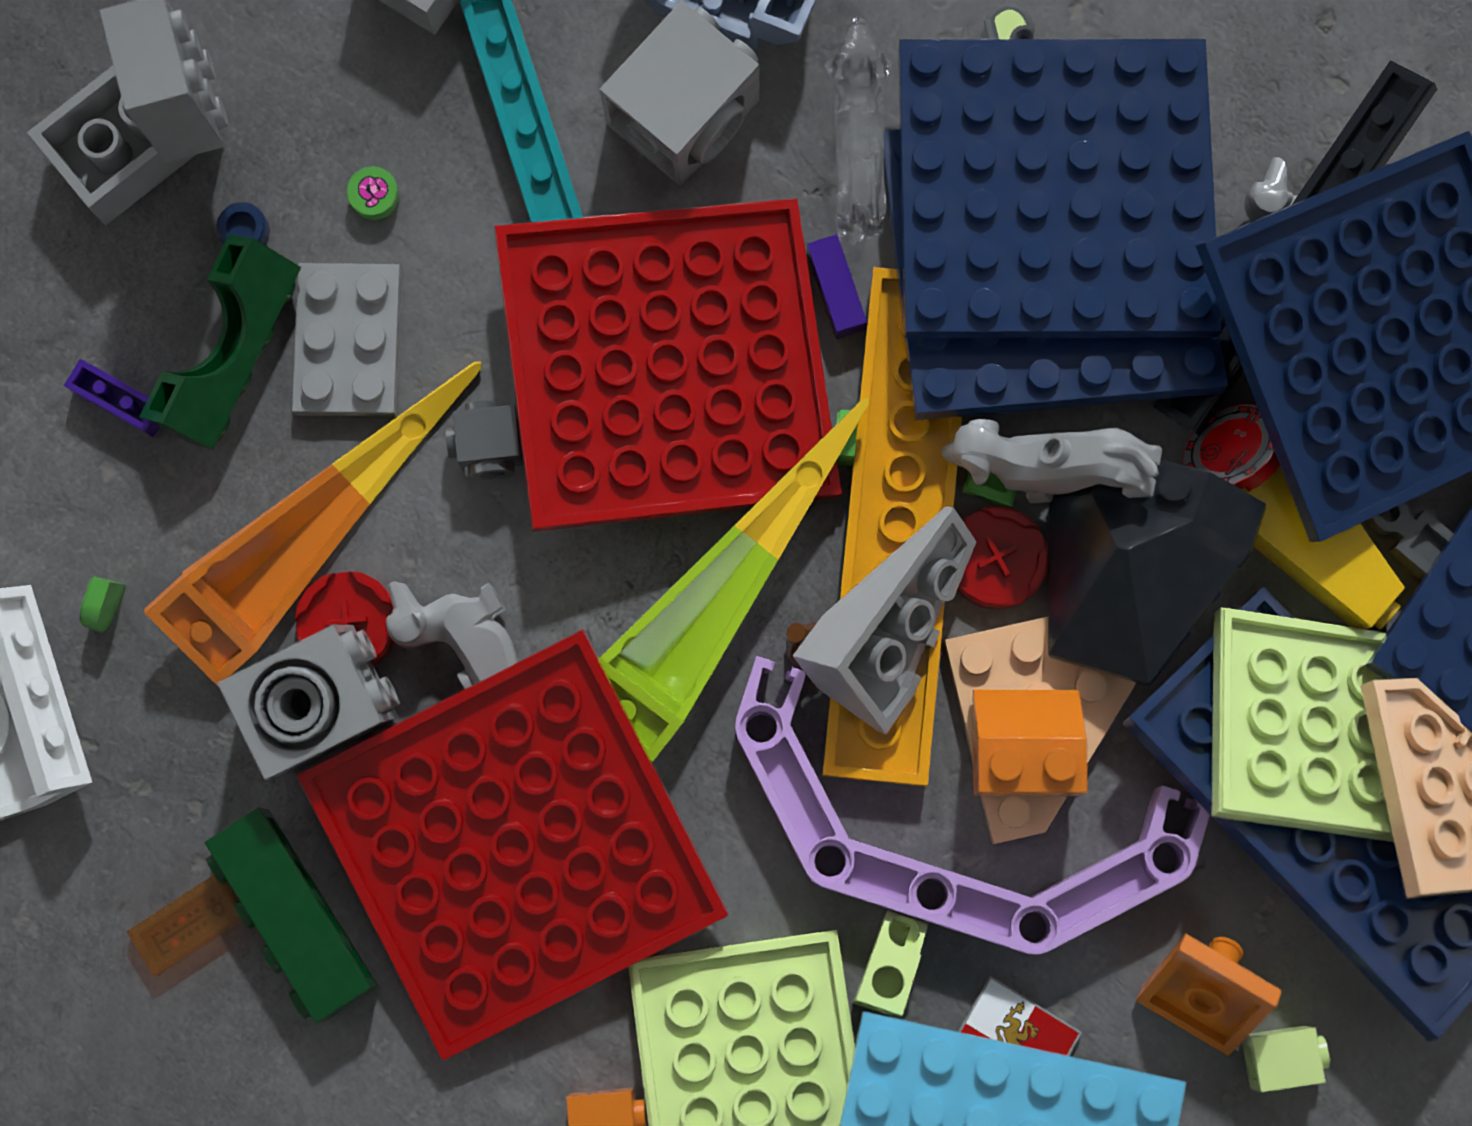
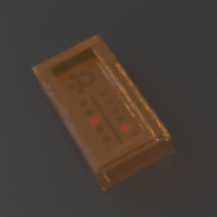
(185, 925)

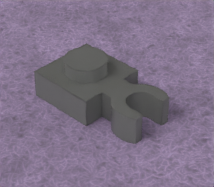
(1416, 538)

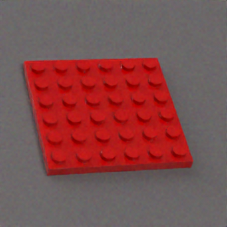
(661, 360)
(513, 844)

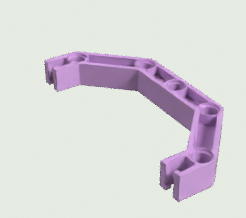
(969, 904)

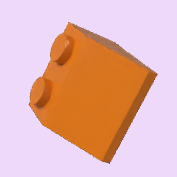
(1028, 743)

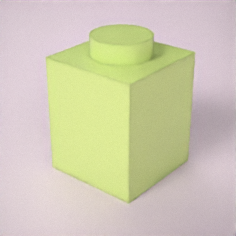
(1285, 1058)

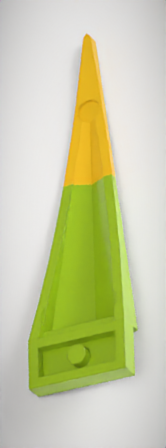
(680, 640)

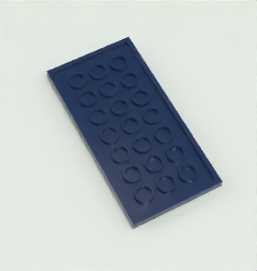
(1344, 883)

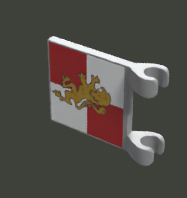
(1012, 1018)

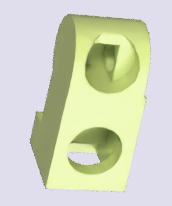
(892, 965)

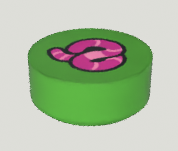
(373, 193)

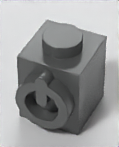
(485, 440)

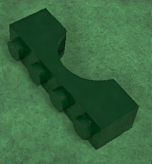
(251, 290)

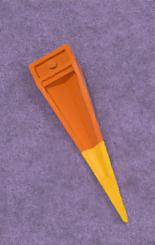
(246, 584)

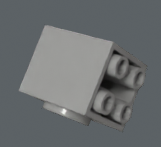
(682, 92)
(343, 693)

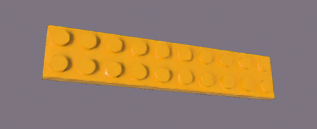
(894, 492)

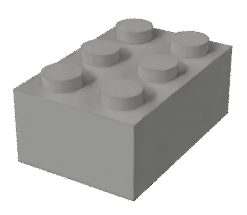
(164, 78)
(102, 149)

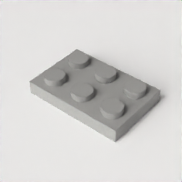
(347, 340)

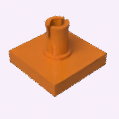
(1209, 992)

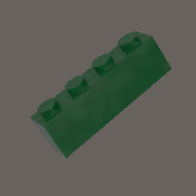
(290, 916)

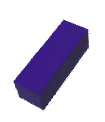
(836, 286)
(110, 395)

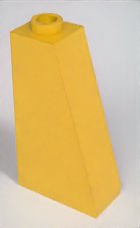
(1340, 571)

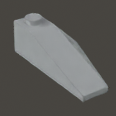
(876, 634)

